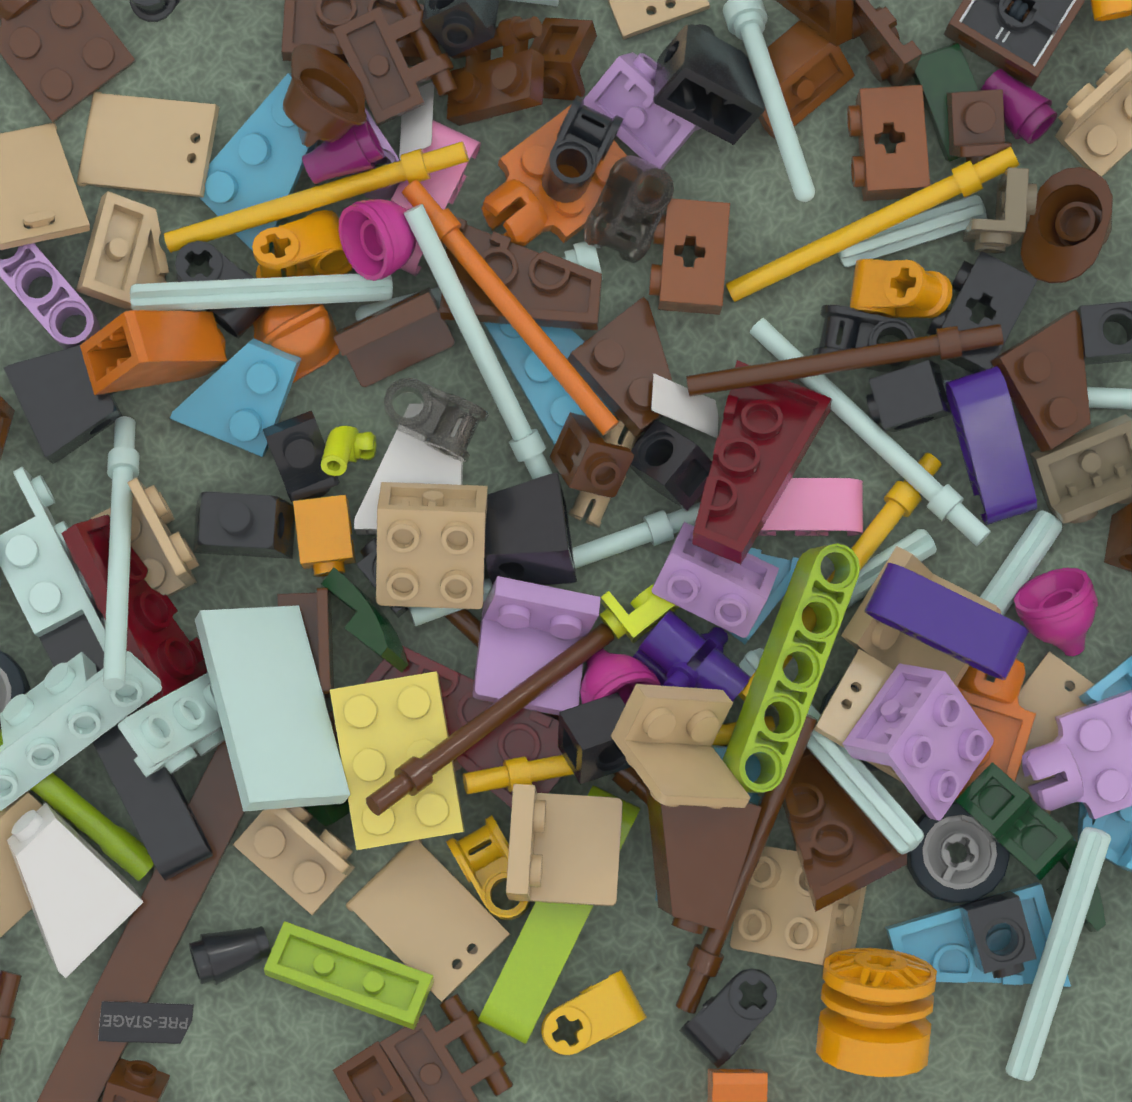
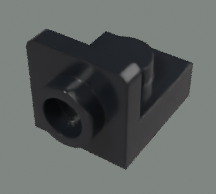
(298, 455)

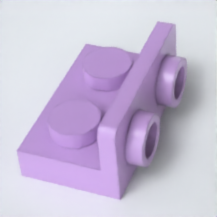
(646, 127)
(715, 586)

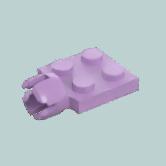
(1087, 759)

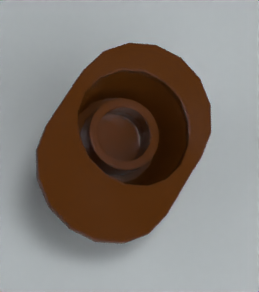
(322, 95)
(1068, 225)

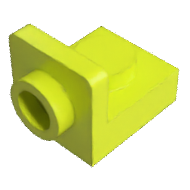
(647, 614)

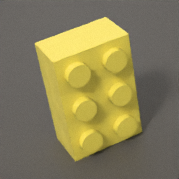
(379, 731)

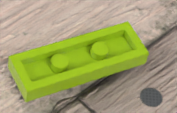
(349, 975)

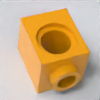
(324, 534)

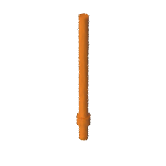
(448, 231)

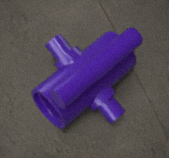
(690, 659)

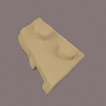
(122, 251)

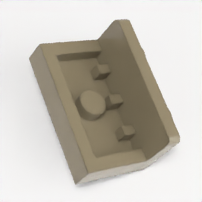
(1014, 205)
(1087, 471)

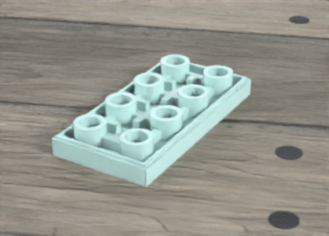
(271, 708)

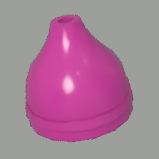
(376, 237)
(1058, 608)
(614, 673)

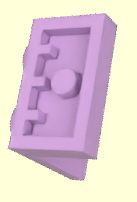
(522, 632)
(925, 735)

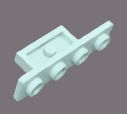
(42, 567)
(63, 718)
(173, 727)

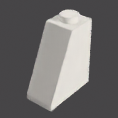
(407, 462)
(69, 887)

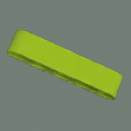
(811, 654)
(540, 955)

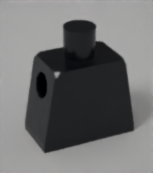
(708, 83)
(61, 401)
(244, 525)
(530, 533)

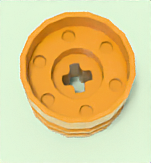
(876, 1012)

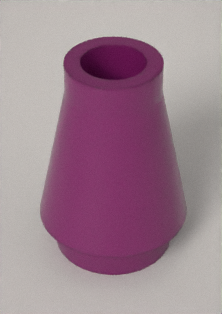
(1025, 110)
(350, 154)

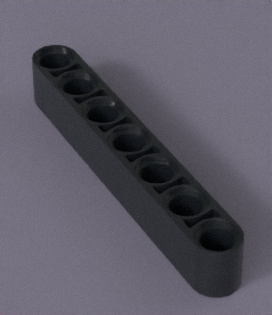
(152, 802)

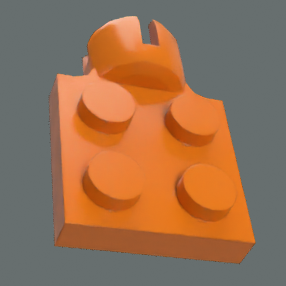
(523, 201)
(1000, 713)

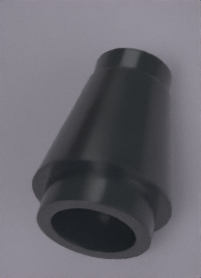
(228, 953)

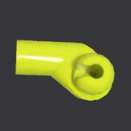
(344, 446)

